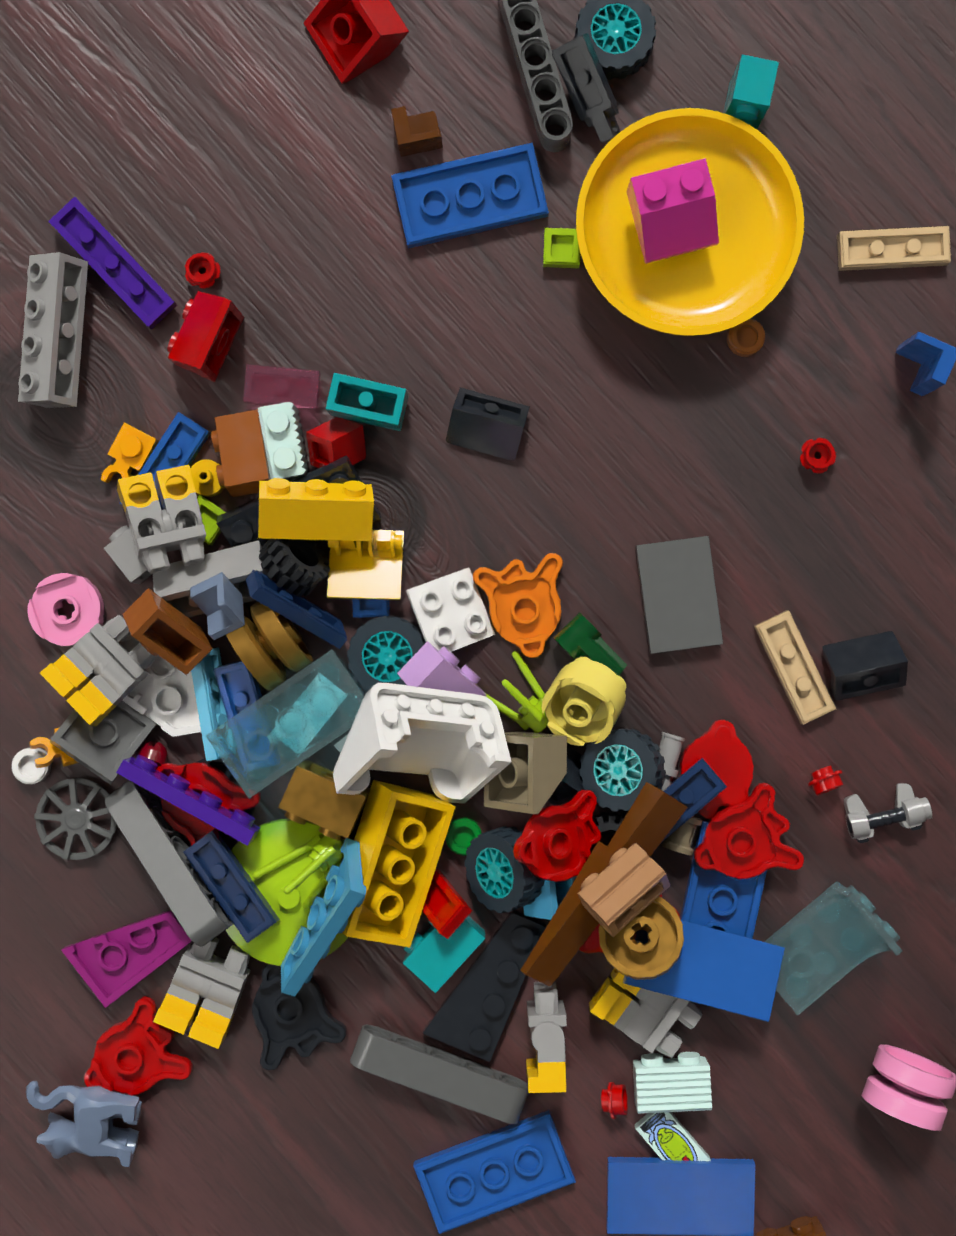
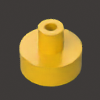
(206, 487)

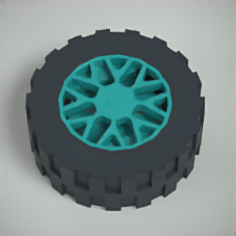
(620, 34)
(382, 650)
(621, 767)
(495, 873)

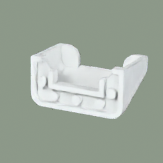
(424, 732)

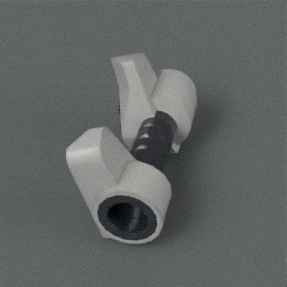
(907, 811)

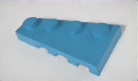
(325, 920)

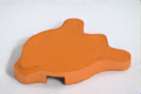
(522, 602)

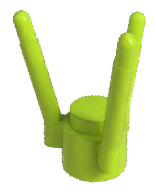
(531, 708)
(324, 855)

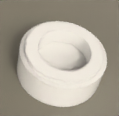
(24, 766)

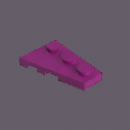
(126, 955)

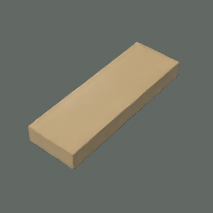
(893, 248)
(795, 667)

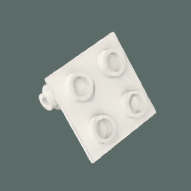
(451, 611)

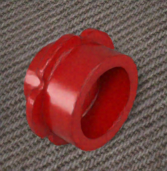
(199, 261)
(826, 451)
(825, 780)
(614, 1100)

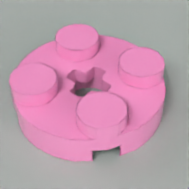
(48, 599)

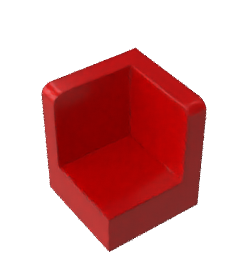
(335, 440)

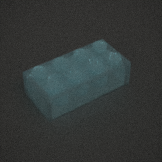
(289, 723)

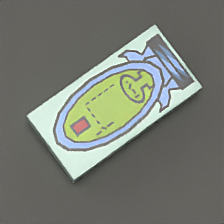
(670, 1138)

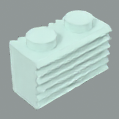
(283, 441)
(672, 1083)

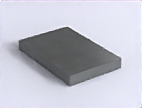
(679, 594)

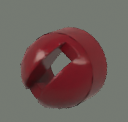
(155, 752)

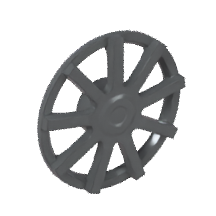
(74, 819)

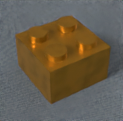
(314, 799)

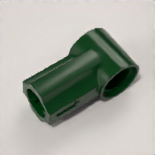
(582, 639)

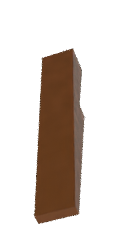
(645, 824)

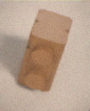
(623, 888)

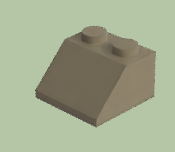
(533, 774)

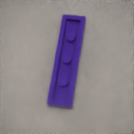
(112, 263)
(176, 791)

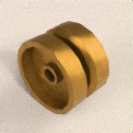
(267, 644)
(648, 959)

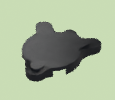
(292, 1020)

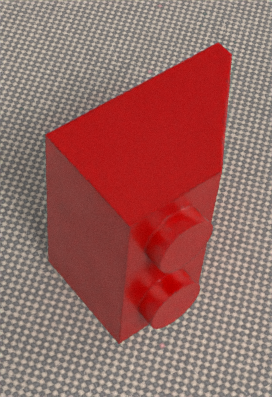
(355, 33)
(205, 335)

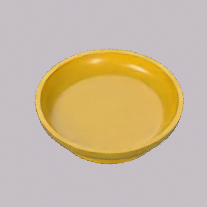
(756, 219)

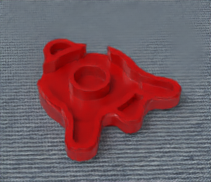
(729, 761)
(209, 779)
(559, 838)
(746, 838)
(134, 1054)

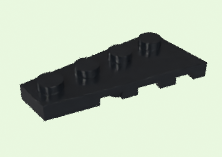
(242, 523)
(483, 999)

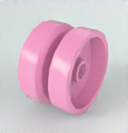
(910, 1087)

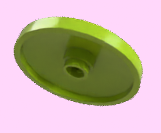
(270, 844)

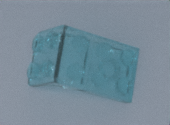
(828, 943)

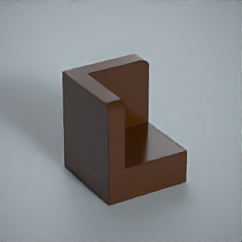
(416, 132)

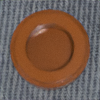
(746, 338)

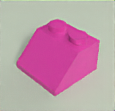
(674, 210)

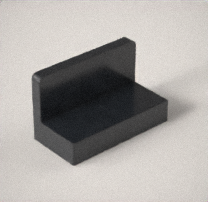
(487, 424)
(865, 665)

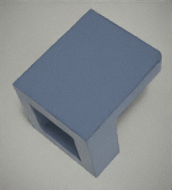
(220, 603)

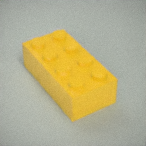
(399, 852)

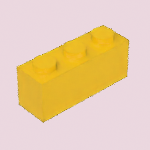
(315, 510)

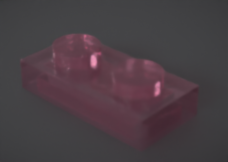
(279, 385)

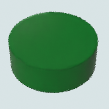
(461, 833)

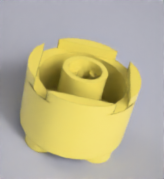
(584, 701)

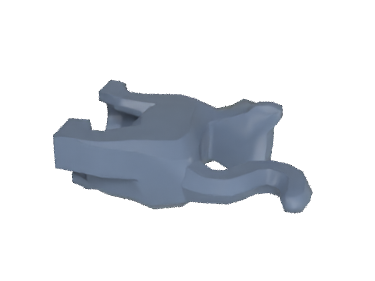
(93, 1126)

